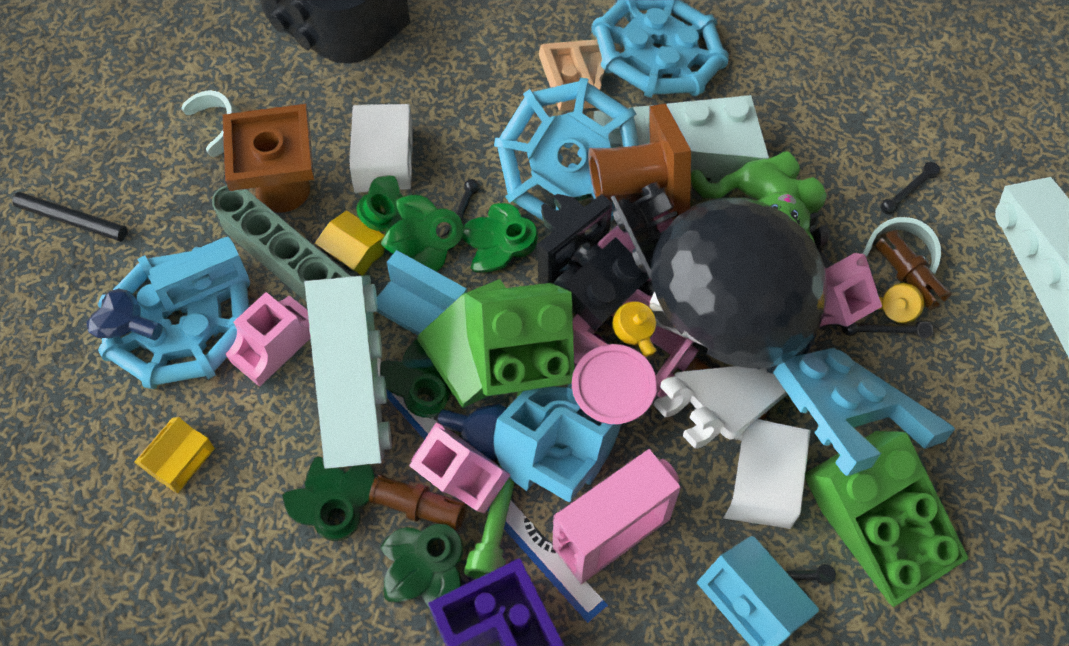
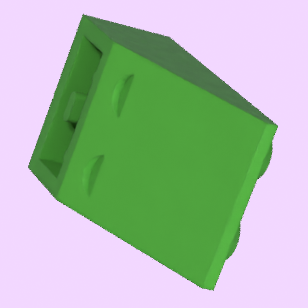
(889, 517)

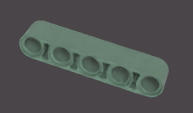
(247, 218)

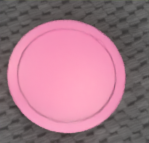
(614, 384)

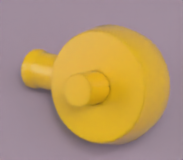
(902, 303)
(635, 325)

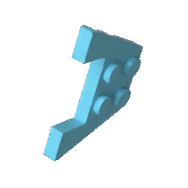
(848, 395)

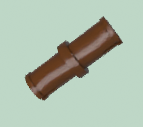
(913, 269)
(417, 502)

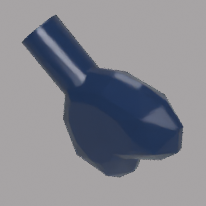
(119, 316)
(476, 428)

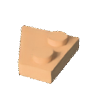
(568, 62)

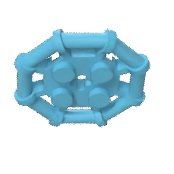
(643, 62)
(553, 135)
(177, 340)

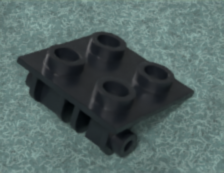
(636, 215)

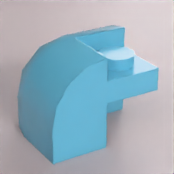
(552, 441)

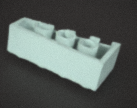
(718, 131)
(1037, 228)
(347, 370)

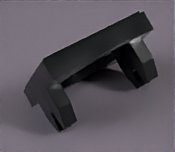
(568, 227)

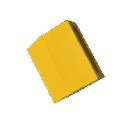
(351, 242)
(175, 454)

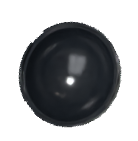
(741, 281)

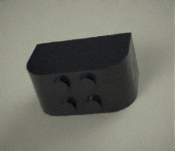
(339, 28)

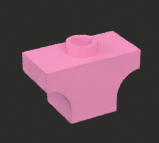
(850, 291)
(268, 336)
(459, 468)

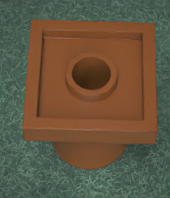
(270, 153)
(634, 167)

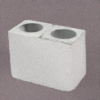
(381, 144)
(770, 474)

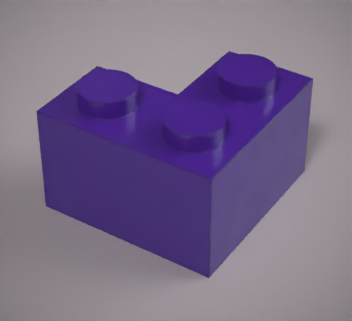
(494, 609)

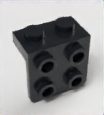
(603, 282)

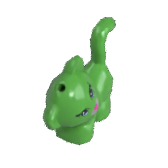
(770, 182)

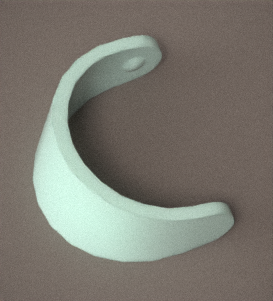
(205, 100)
(915, 227)

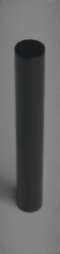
(70, 216)

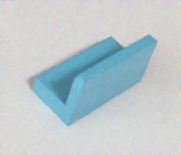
(197, 274)
(415, 293)
(757, 594)

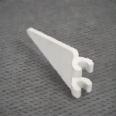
(724, 399)

